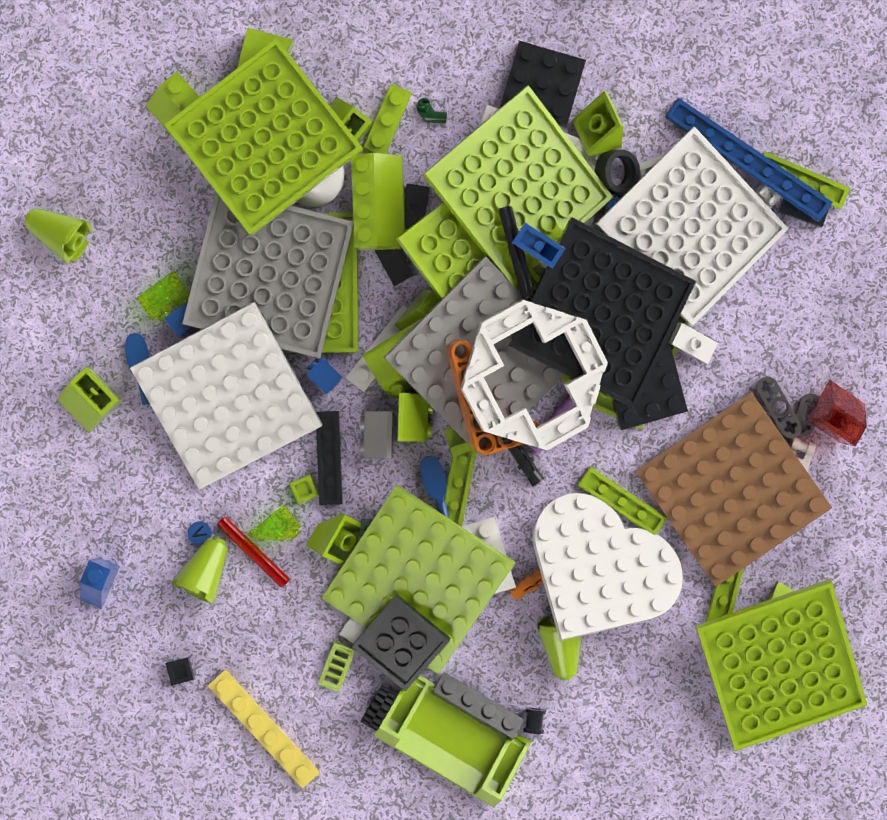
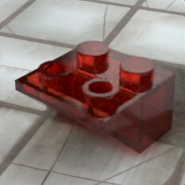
(839, 415)

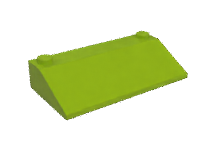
(452, 742)

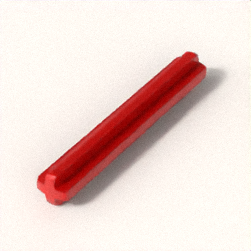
(253, 552)

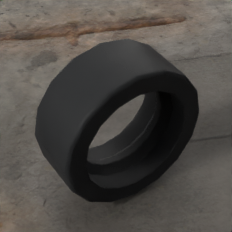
(631, 168)

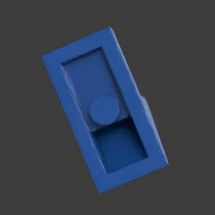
(538, 245)

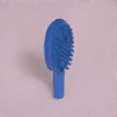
(136, 351)
(435, 482)

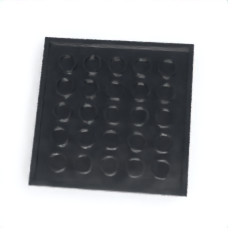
(623, 297)

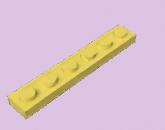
(264, 728)

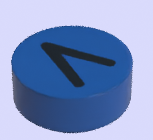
(199, 532)

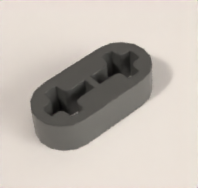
(801, 413)

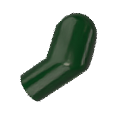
(428, 114)

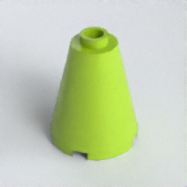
(59, 232)
(203, 570)
(561, 654)

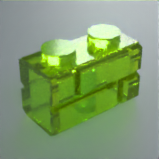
(164, 297)

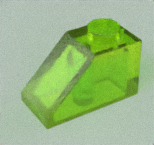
(278, 526)

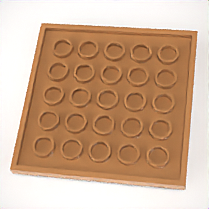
(733, 489)

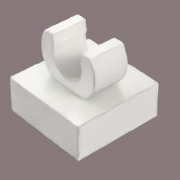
(767, 195)

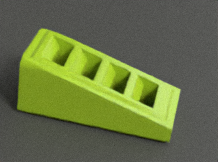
(344, 649)

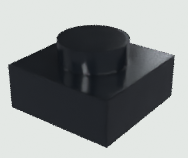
(180, 671)

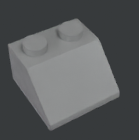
(377, 434)

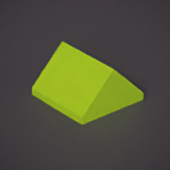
(599, 126)

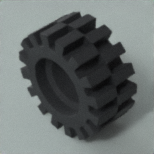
(379, 708)

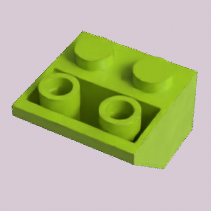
(352, 118)
(89, 399)

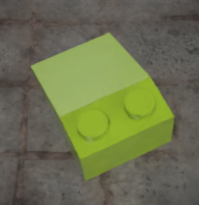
(413, 418)

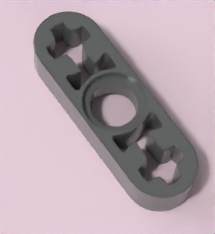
(776, 389)

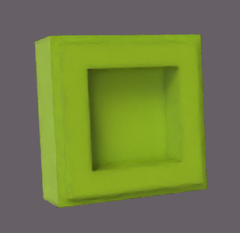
(304, 489)

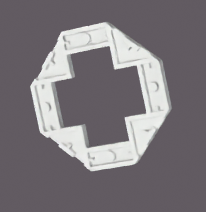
(486, 360)

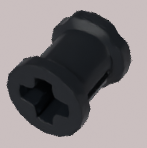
(534, 720)

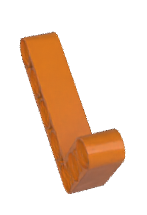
(474, 433)

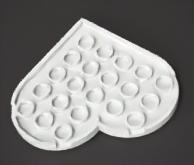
(600, 571)

